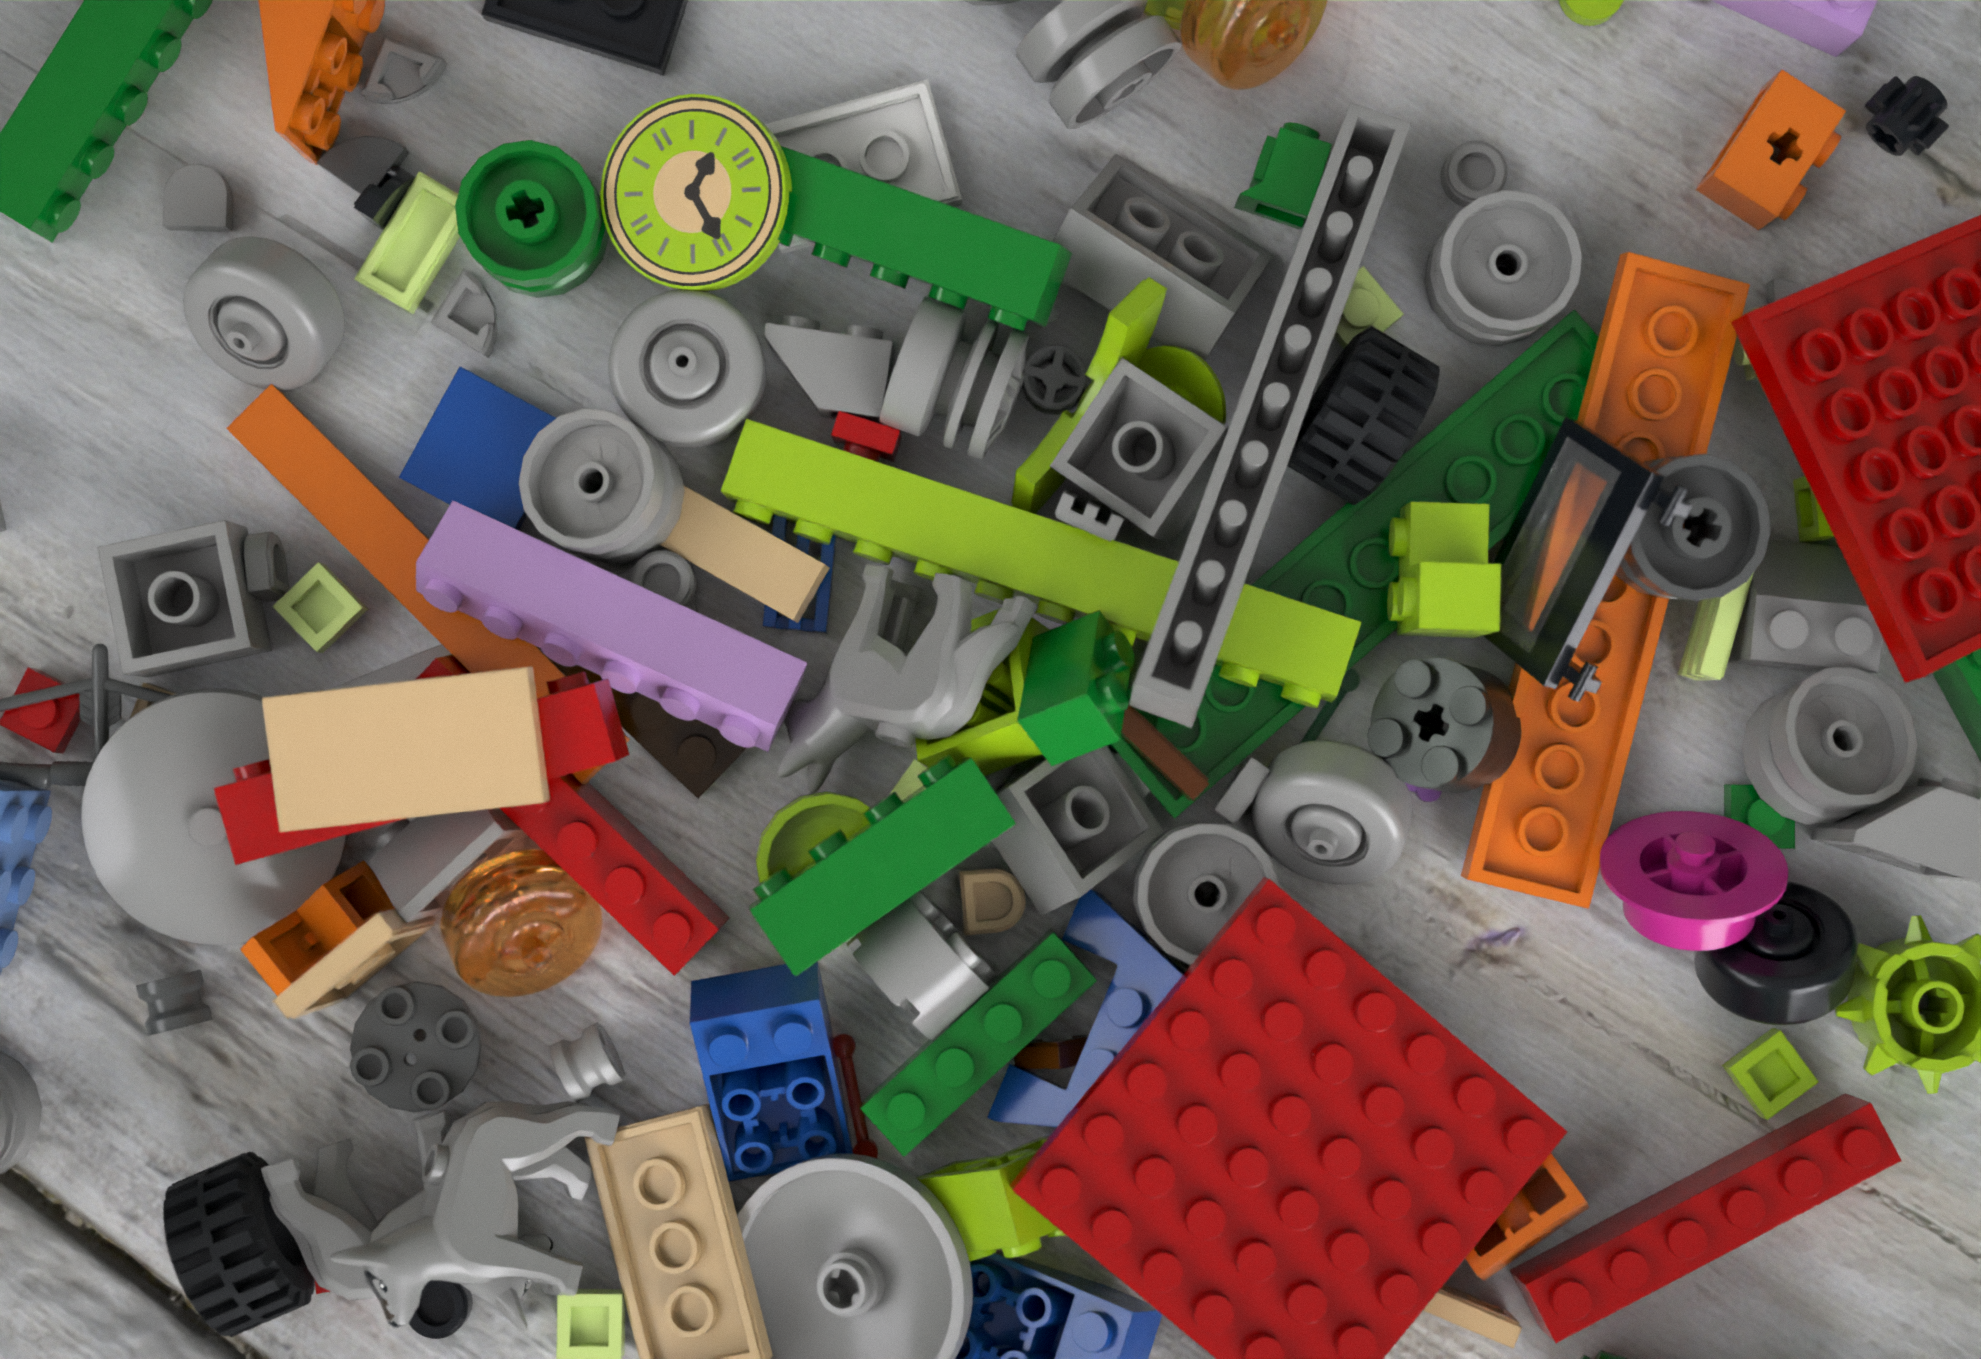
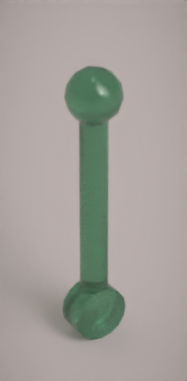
(1349, 683)

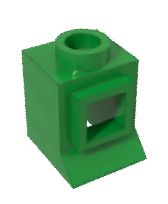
(1286, 176)

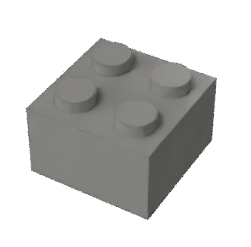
(182, 599)

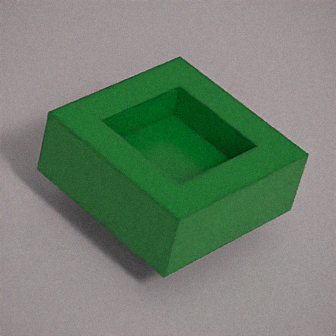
(1746, 806)

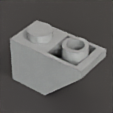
(833, 368)

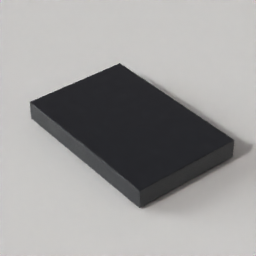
(620, 30)

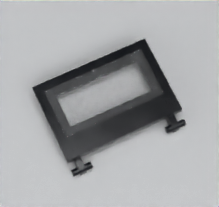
(1569, 549)

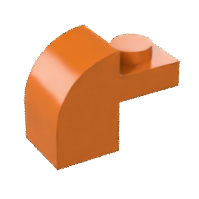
(317, 927)

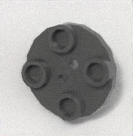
(388, 1033)

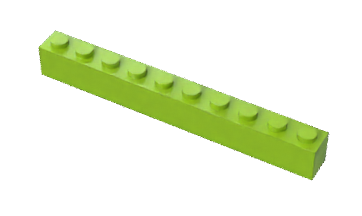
(1021, 555)

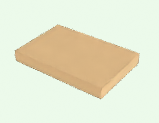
(351, 963)

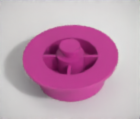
(1692, 877)

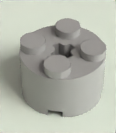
(923, 963)

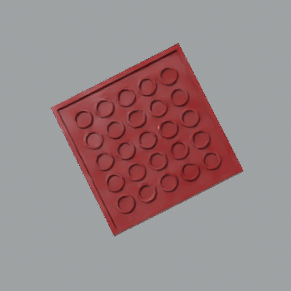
(1886, 423)
(1288, 1148)

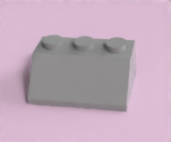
(1141, 229)

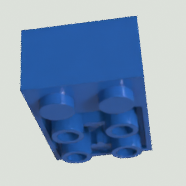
(769, 1068)
(1052, 1314)

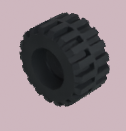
(1364, 415)
(232, 1247)

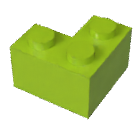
(1443, 571)
(993, 733)
(986, 1207)

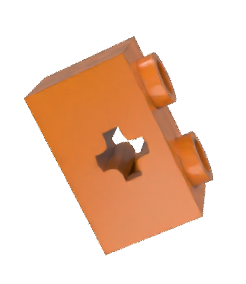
(1792, 120)
(1534, 1214)

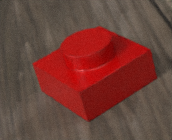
(866, 437)
(47, 722)

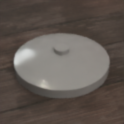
(160, 832)
(856, 1263)

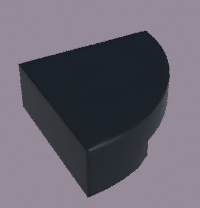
(379, 203)

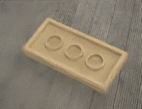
(406, 749)
(678, 1240)

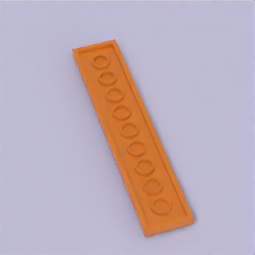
(1656, 398)

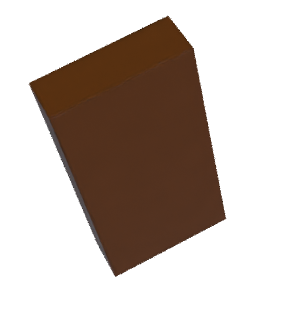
(1162, 754)

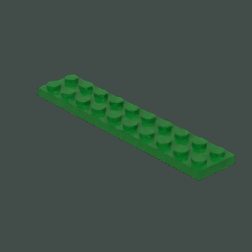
(1474, 456)

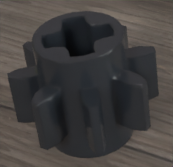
(1906, 115)

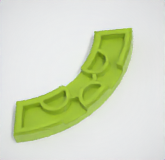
(1124, 336)

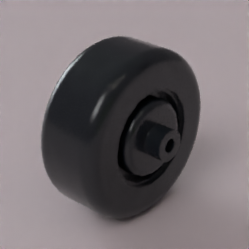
(1789, 965)

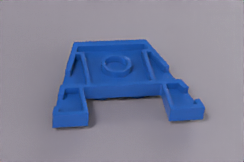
(1135, 991)

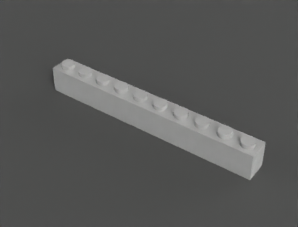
(1268, 417)

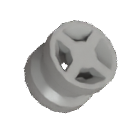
(587, 1062)

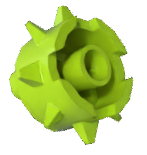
(1887, 999)

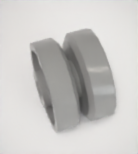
(1096, 54)
(1510, 231)
(601, 486)
(1830, 746)
(1175, 867)

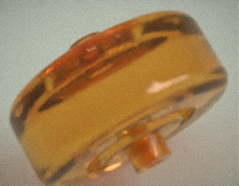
(1247, 40)
(519, 925)

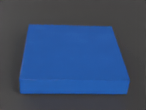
(476, 448)

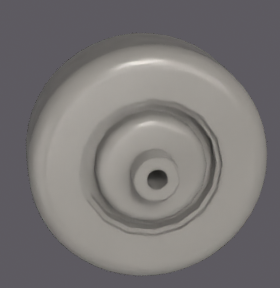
(264, 313)
(687, 368)
(1333, 812)

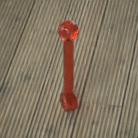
(844, 1048)

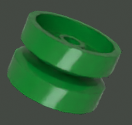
(508, 190)

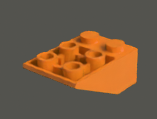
(312, 63)

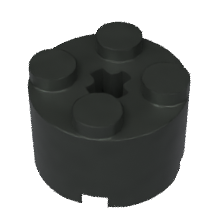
(1411, 718)

